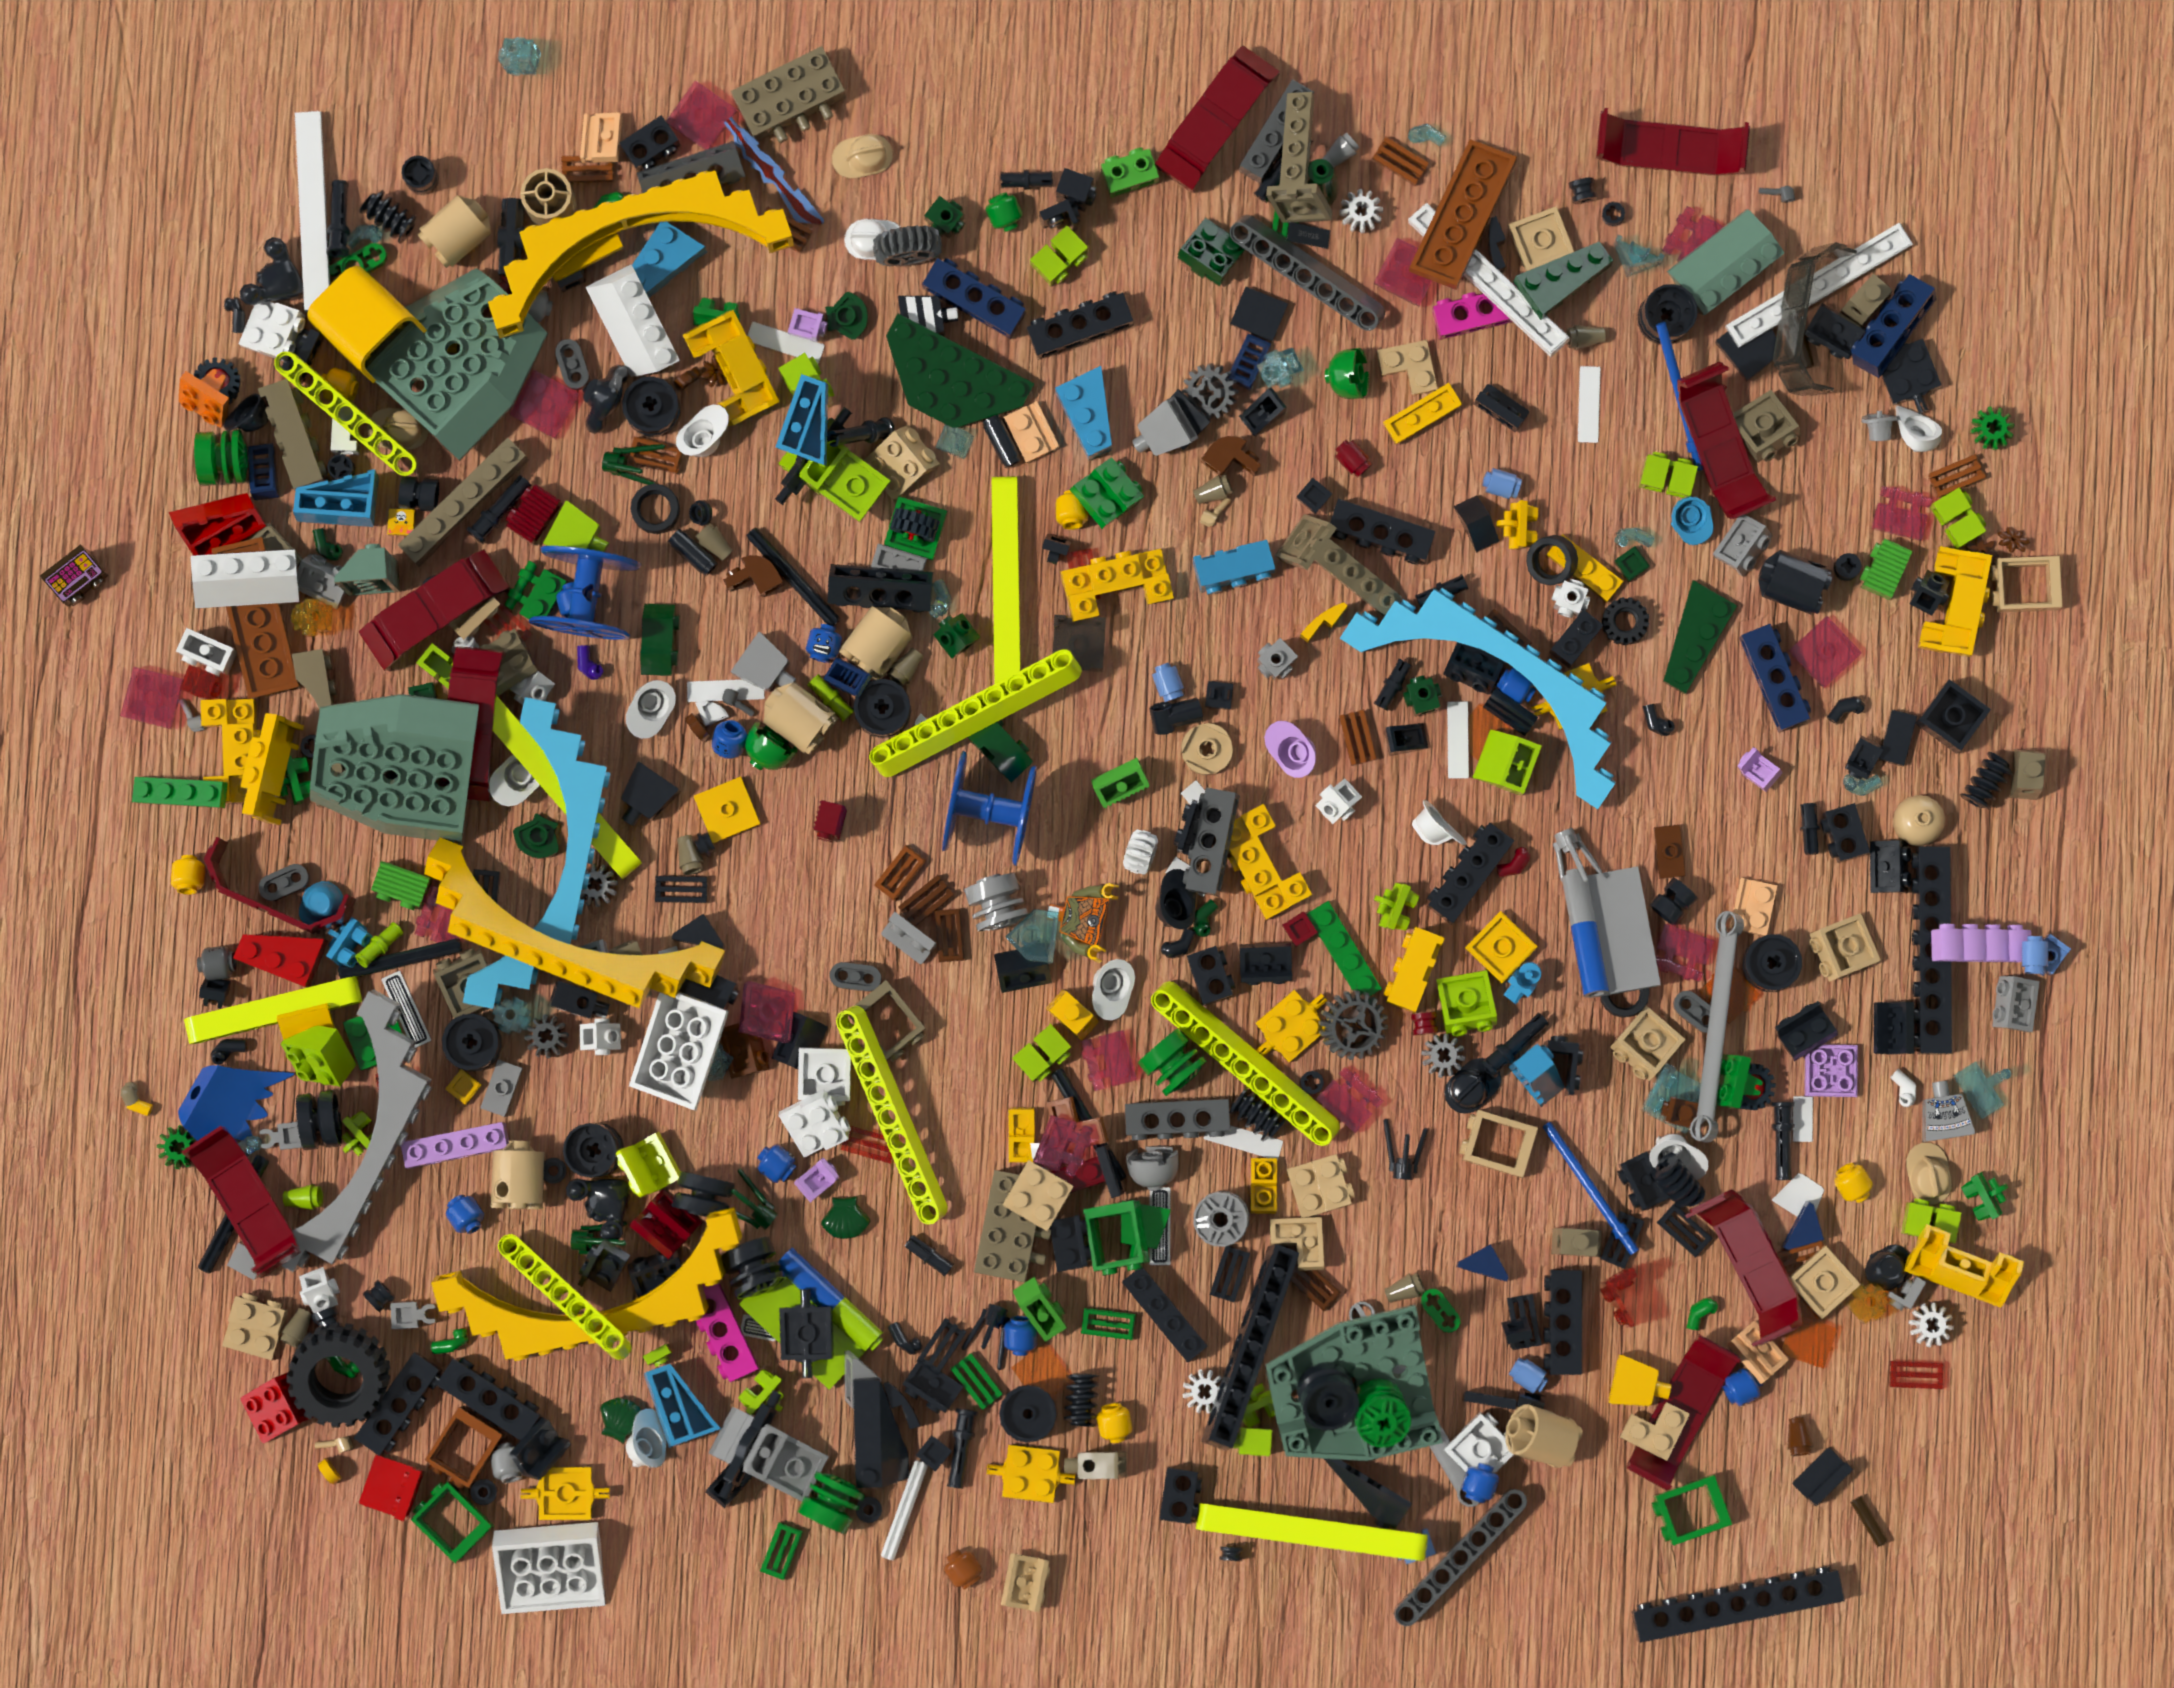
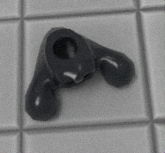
(276, 279)
(604, 397)
(605, 1201)

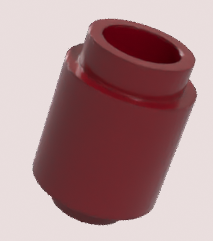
(1353, 458)

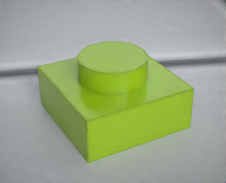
(658, 1356)

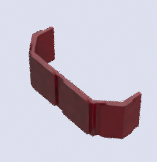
(1215, 117)
(1672, 146)
(1720, 442)
(432, 607)
(475, 682)
(212, 861)
(244, 1200)
(1754, 1262)
(1693, 1391)

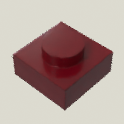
(1299, 929)

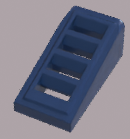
(1241, 380)
(267, 487)
(844, 674)

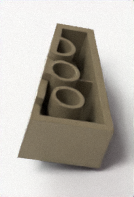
(293, 433)

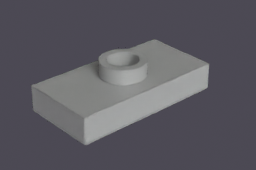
(896, 559)
(501, 1088)

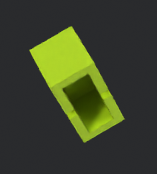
(1069, 247)
(1656, 470)
(1953, 506)
(436, 664)
(1052, 1045)
(1920, 1213)
(1253, 1441)

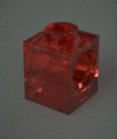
(201, 683)

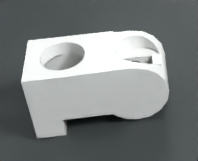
(341, 439)

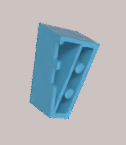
(665, 256)
(1087, 411)
(806, 421)
(339, 501)
(1234, 567)
(1538, 1074)
(677, 1407)

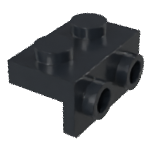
(1834, 331)
(1266, 963)
(1894, 1028)
(1638, 1176)
(936, 1389)

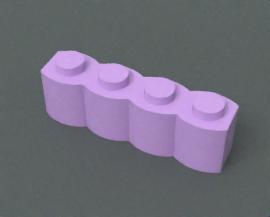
(1978, 944)

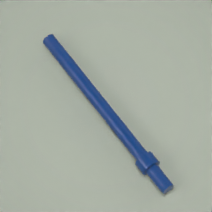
(1674, 376)
(1619, 1230)

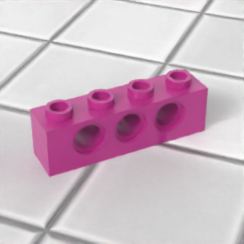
(1449, 326)
(745, 1362)

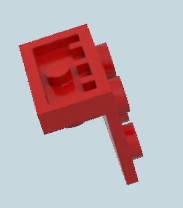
(272, 1408)
(391, 1487)

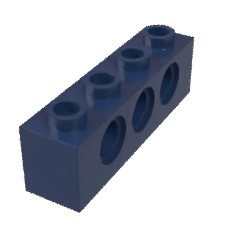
(1004, 323)
(1876, 359)
(1782, 716)

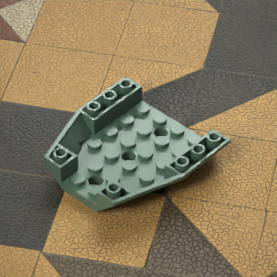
(464, 390)
(401, 734)
(1368, 1351)

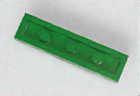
(179, 792)
(1343, 949)

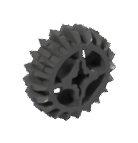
(907, 246)
(1351, 1033)

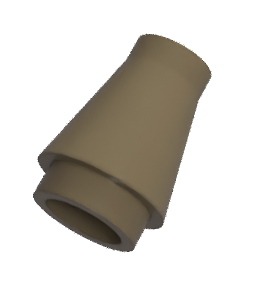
(1584, 336)
(1213, 490)
(714, 541)
(904, 669)
(689, 857)
(1405, 1288)
(296, 1328)

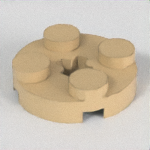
(1200, 736)

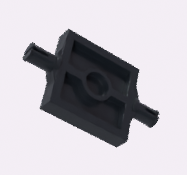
(1911, 375)
(806, 1333)

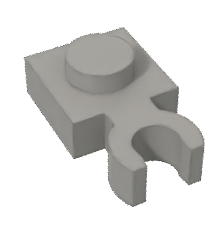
(286, 1136)
(407, 1315)

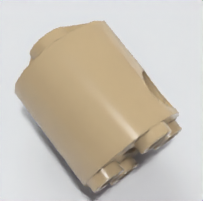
(536, 197)
(456, 230)
(877, 641)
(798, 717)
(517, 1177)
(1542, 1436)

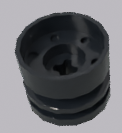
(1672, 300)
(581, 1158)
(754, 1272)

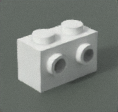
(206, 651)

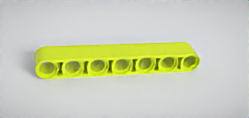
(333, 410)
(265, 1011)
(572, 1304)

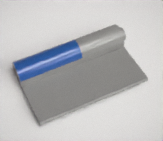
(1610, 932)

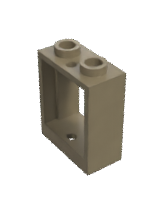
(913, 1037)

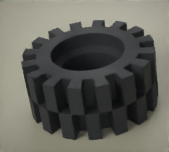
(1625, 605)

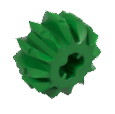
(1985, 420)
(169, 1145)

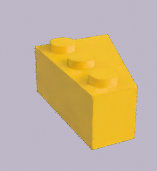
(1413, 969)

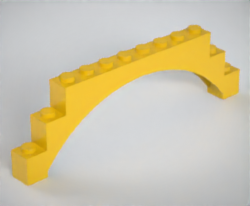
(688, 200)
(614, 975)
(531, 1331)

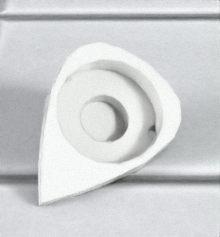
(1918, 430)

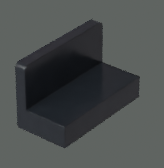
(1018, 973)
(804, 1033)
(1822, 1476)

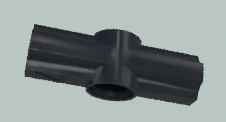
(508, 236)

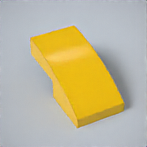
(1328, 617)
(1021, 1133)

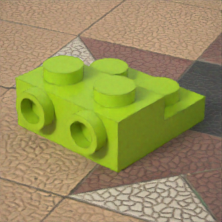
(1467, 1003)

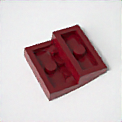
(665, 1225)

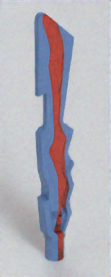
(771, 173)

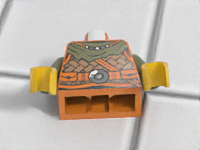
(1084, 919)

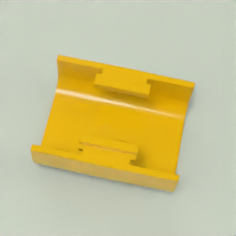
(358, 316)

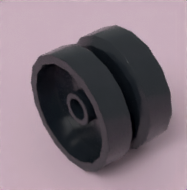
(647, 392)
(880, 693)
(1787, 963)
(457, 1037)
(319, 1120)
(703, 1194)
(1327, 1396)
(1027, 1398)

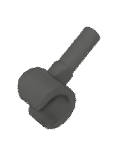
(1785, 192)
(730, 698)

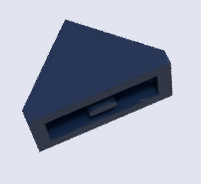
(1805, 1228)
(1484, 1263)

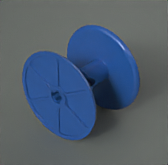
(587, 578)
(988, 808)

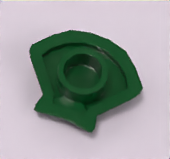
(848, 316)
(537, 837)
(845, 1218)
(618, 1418)

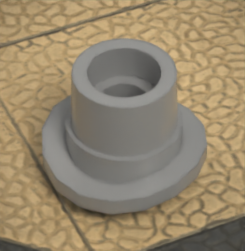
(1879, 426)

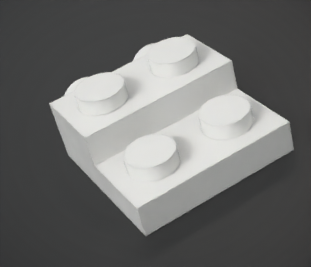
(272, 329)
(825, 1070)
(815, 1123)
(1480, 1443)

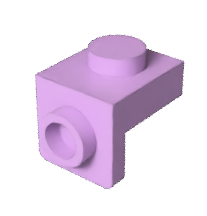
(807, 325)
(1759, 769)
(817, 1179)

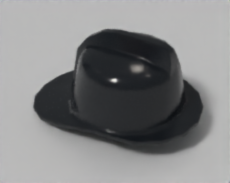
(1175, 904)
(1470, 1087)

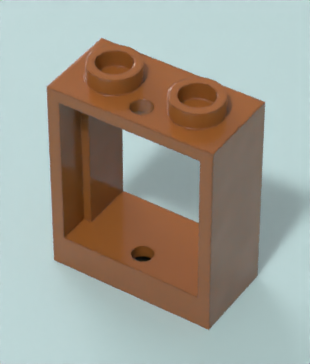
(477, 1424)

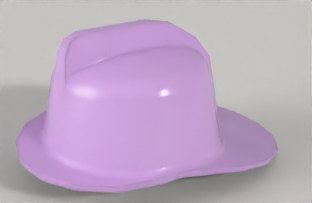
(1290, 748)

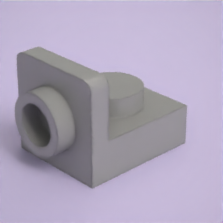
(1911, 1291)

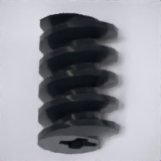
(388, 216)
(1987, 781)
(1256, 1115)
(1678, 1181)
(1081, 1399)

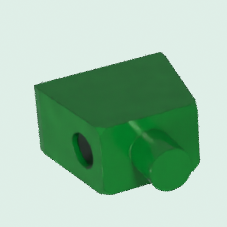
(1154, 1223)

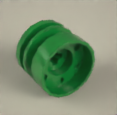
(225, 457)
(1172, 1062)
(1382, 1413)
(831, 1502)

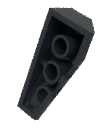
(879, 1447)
(1378, 1500)

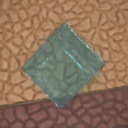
(954, 441)

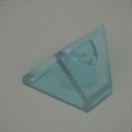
(1634, 257)
(1036, 936)

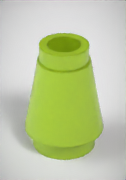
(304, 1197)

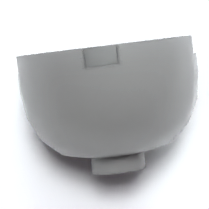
(1153, 1167)

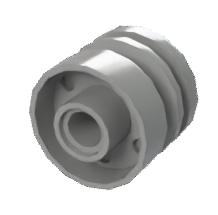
(994, 897)
(1206, 1224)

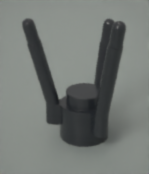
(1403, 1167)
(994, 1318)

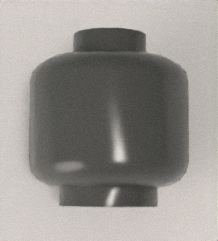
(217, 963)

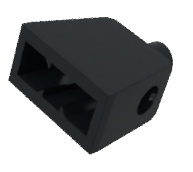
(646, 795)

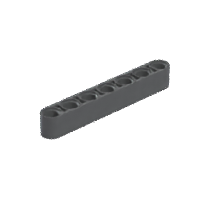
(1320, 273)
(1471, 1550)

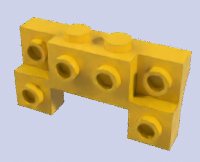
(738, 362)
(1105, 576)
(1965, 602)
(238, 728)
(267, 767)
(1257, 869)
(1960, 1270)

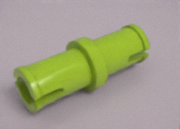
(830, 697)
(379, 945)

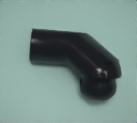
(238, 315)
(1845, 705)
(1656, 723)
(1180, 947)
(226, 1048)
(902, 1341)

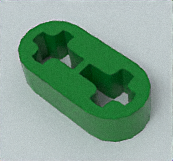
(1445, 1306)

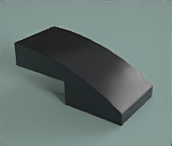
(1495, 239)
(896, 1399)

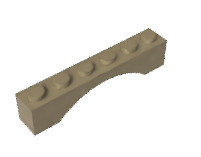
(439, 524)
(313, 673)

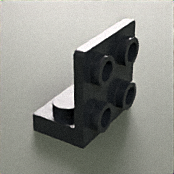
(1069, 1243)

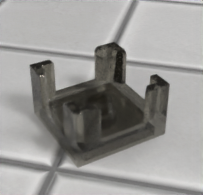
(1083, 639)

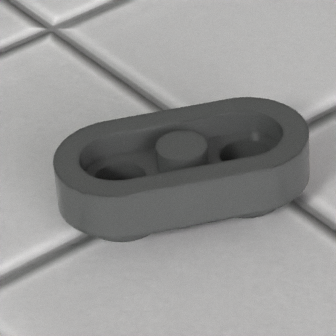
(572, 365)
(284, 882)
(856, 976)
(1696, 1011)

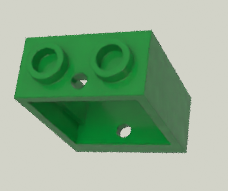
(1095, 1242)
(1715, 1496)
(470, 1541)

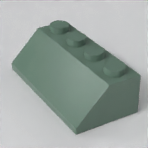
(1726, 261)
(369, 572)

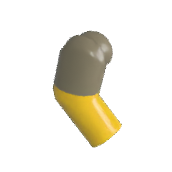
(132, 1101)

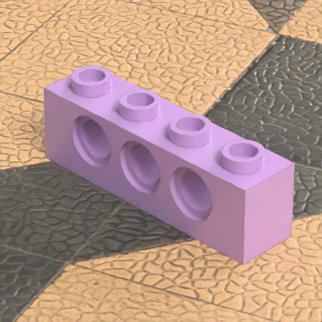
(454, 1145)

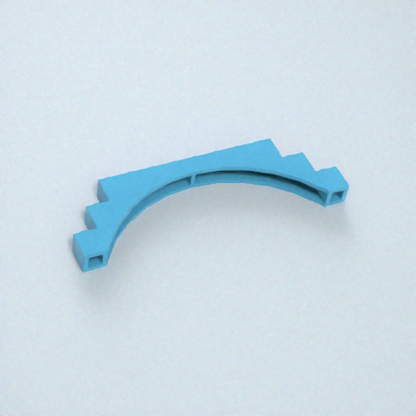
(1571, 702)
(581, 790)

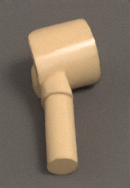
(1209, 518)
(343, 1444)

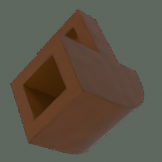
(1229, 450)
(756, 569)

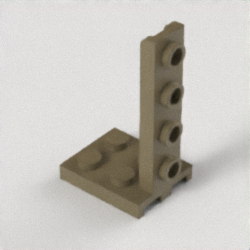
(1295, 198)
(1312, 542)

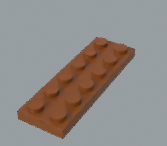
(1463, 214)
(260, 638)

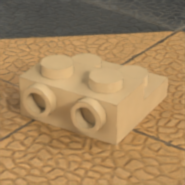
(1844, 947)
(1646, 1044)
(1320, 1186)
(255, 1326)

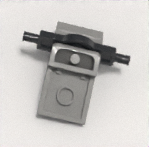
(765, 1452)

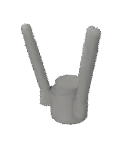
(1569, 842)

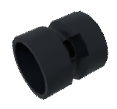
(420, 175)
(418, 493)
(1674, 901)

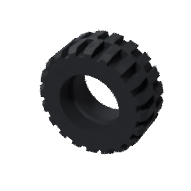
(332, 1406)

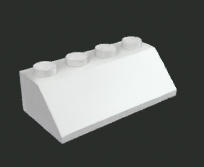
(632, 322)
(245, 578)

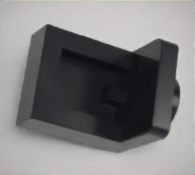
(1863, 758)

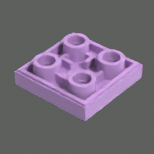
(1831, 1071)

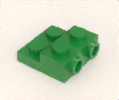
(1107, 492)

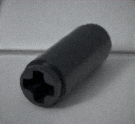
(1001, 441)
(692, 552)

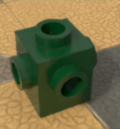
(942, 209)
(956, 635)
(1422, 705)

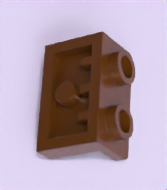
(747, 1052)

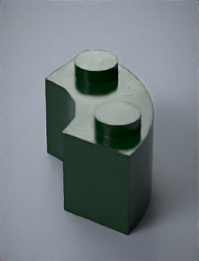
(658, 639)
(1001, 750)

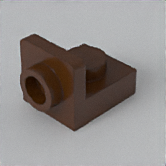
(1679, 1112)

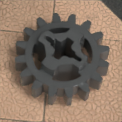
(1220, 390)

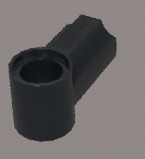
(1168, 716)

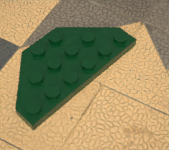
(950, 379)

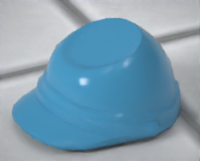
(1692, 520)
(320, 902)

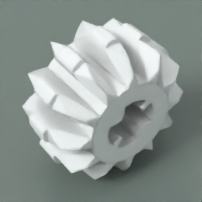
(1358, 220)
(1140, 852)
(1940, 1323)
(1195, 1391)

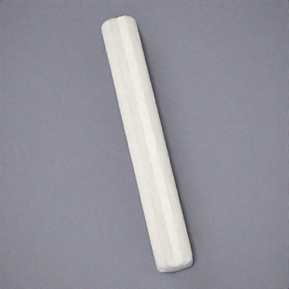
(904, 1510)

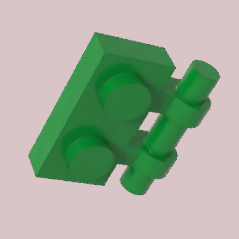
(542, 596)

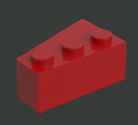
(217, 523)
(285, 957)

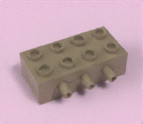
(789, 95)
(1006, 1236)

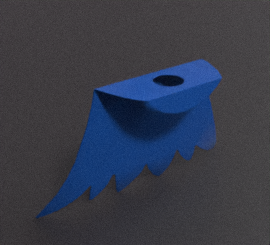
(227, 1100)

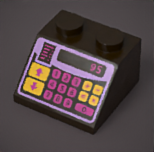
(75, 576)

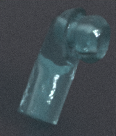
(1426, 132)
(364, 232)
(1636, 534)
(942, 600)
(1861, 787)
(250, 1144)

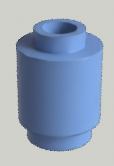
(1501, 483)
(1168, 682)
(2035, 955)
(1528, 1375)

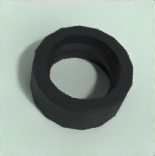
(652, 489)
(1570, 557)
(1626, 1012)

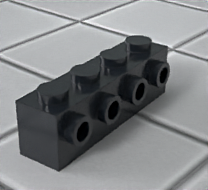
(1470, 873)

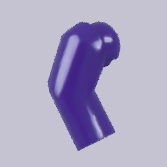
(586, 665)

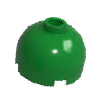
(1347, 374)
(768, 748)

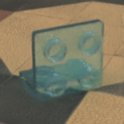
(1667, 1084)

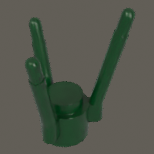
(617, 464)
(762, 1215)
(583, 1239)

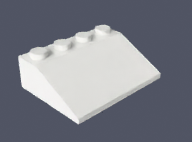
(679, 1049)
(549, 1568)

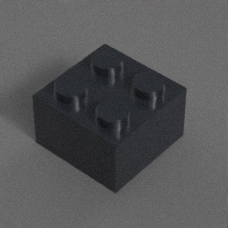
(1953, 716)

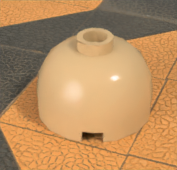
(1918, 820)

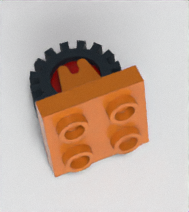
(210, 390)

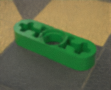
(366, 252)

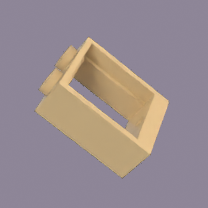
(2053, 583)
(1524, 1151)

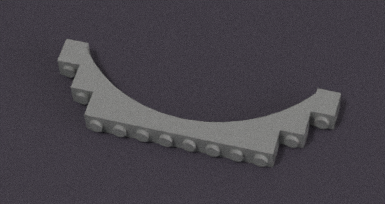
(399, 1097)

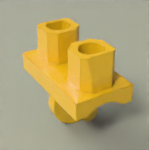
(1516, 524)

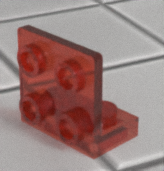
(1620, 1281)

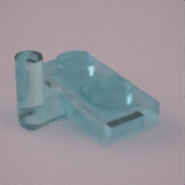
(1980, 1089)

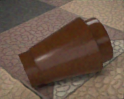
(1798, 1437)

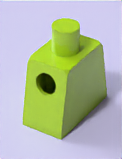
(575, 530)

